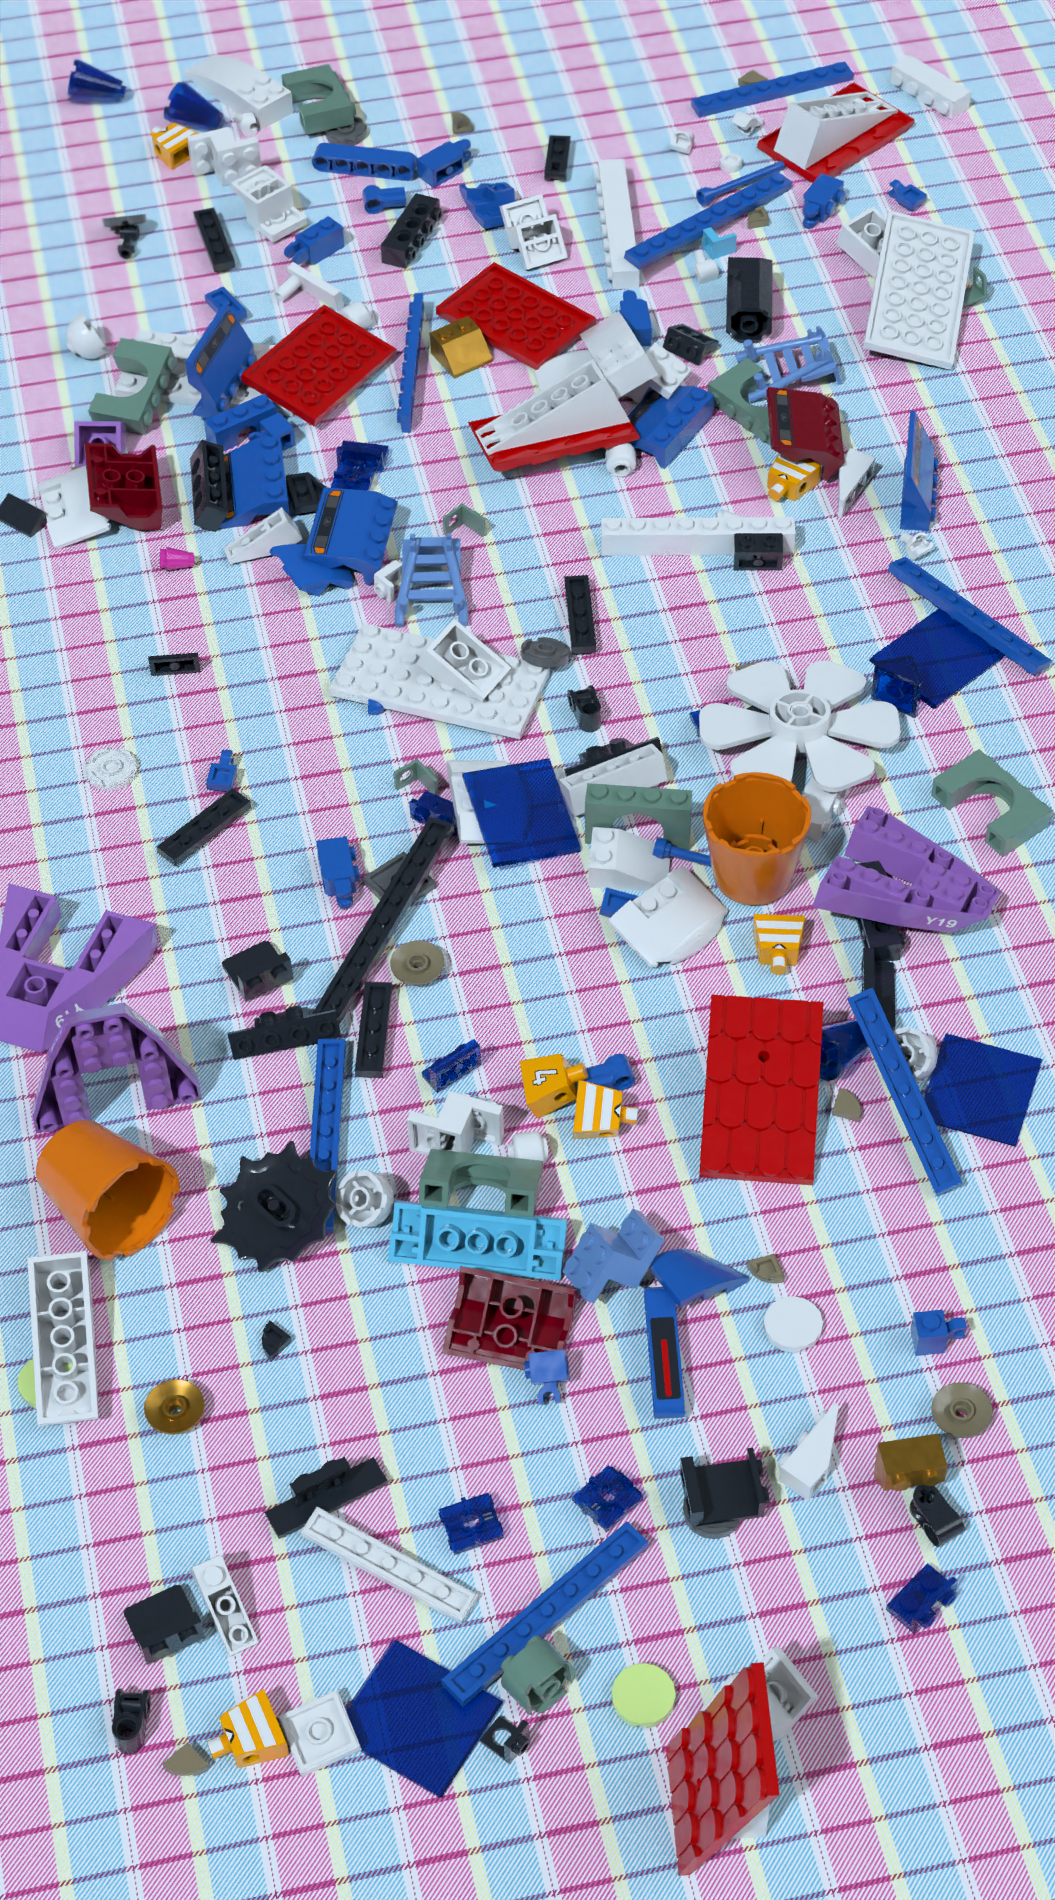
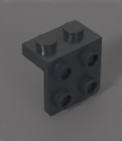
(258, 969)
(164, 1623)

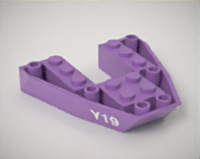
(944, 888)
(40, 995)
(105, 1040)

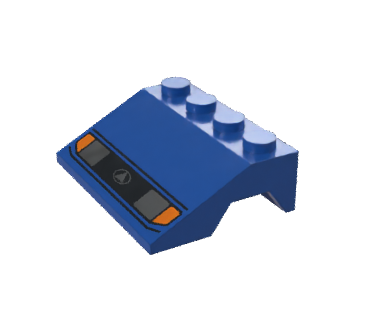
(218, 363)
(670, 423)
(918, 479)
(254, 481)
(351, 530)

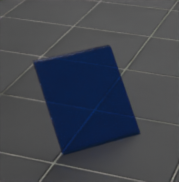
(944, 656)
(521, 812)
(981, 1089)
(414, 1722)

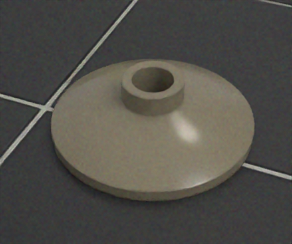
(413, 955)
(961, 1399)

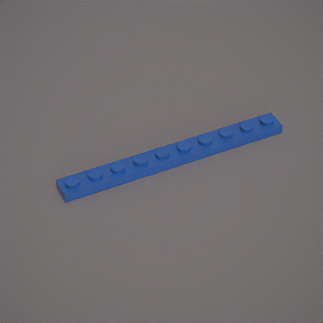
(713, 217)

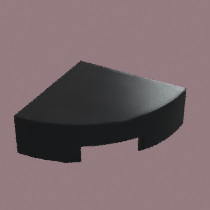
(274, 1340)

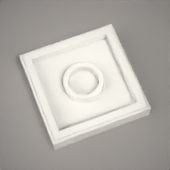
(319, 1733)

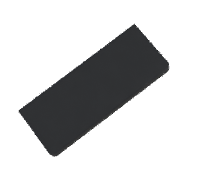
(882, 979)

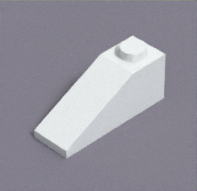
(853, 478)
(256, 543)

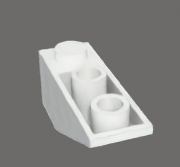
(809, 1464)
(224, 1604)

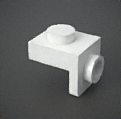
(387, 579)

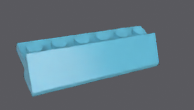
(478, 1240)

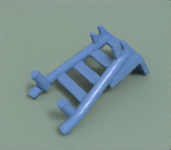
(813, 369)
(431, 552)

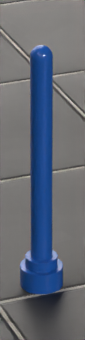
(707, 195)
(665, 849)

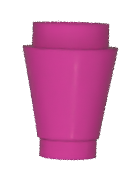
(175, 558)

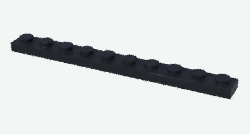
(385, 918)

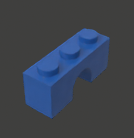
(226, 426)

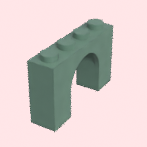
(320, 82)
(729, 396)
(138, 409)
(982, 775)
(667, 806)
(451, 1170)

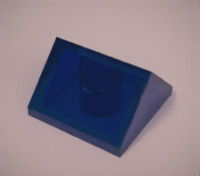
(898, 684)

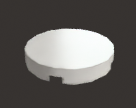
(111, 769)
(793, 1324)

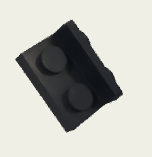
(688, 343)
(758, 552)

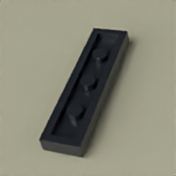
(214, 239)
(580, 614)
(203, 827)
(373, 1029)

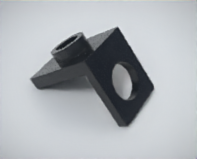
(514, 1745)

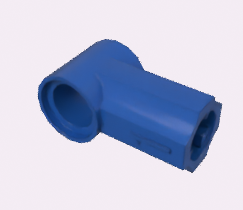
(377, 199)
(612, 1073)

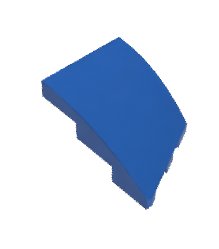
(485, 202)
(307, 574)
(693, 1275)

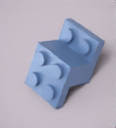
(613, 1255)

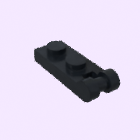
(557, 157)

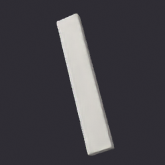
(389, 1565)

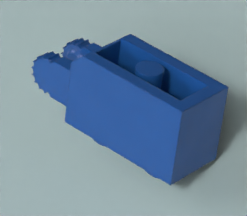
(443, 162)
(822, 200)
(316, 242)
(637, 316)
(337, 869)

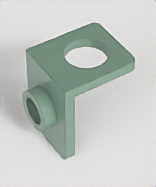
(976, 292)
(465, 516)
(418, 771)

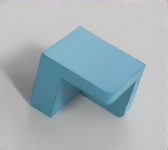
(718, 246)

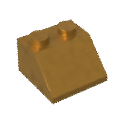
(460, 347)
(910, 1463)

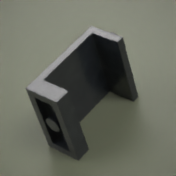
(723, 1490)

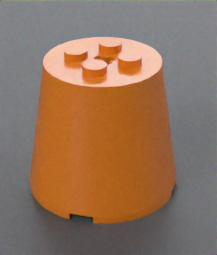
(755, 836)
(107, 1188)

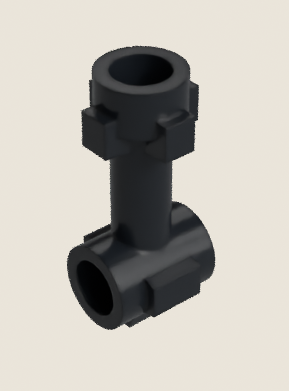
(129, 234)

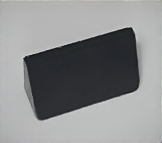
(21, 515)
(174, 664)

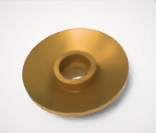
(171, 1396)

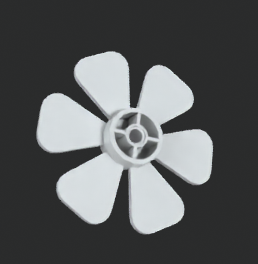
(801, 724)

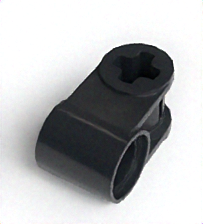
(585, 708)
(935, 1515)
(130, 1714)

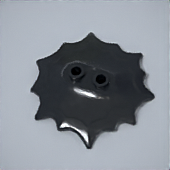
(276, 1207)

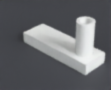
(312, 285)

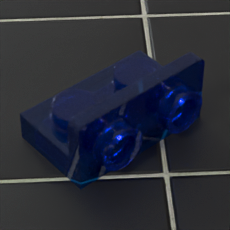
(370, 453)
(433, 806)
(453, 1066)
(921, 1599)

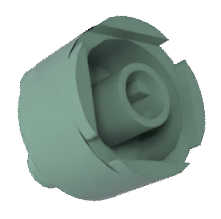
(536, 1676)

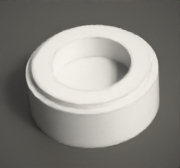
(730, 163)

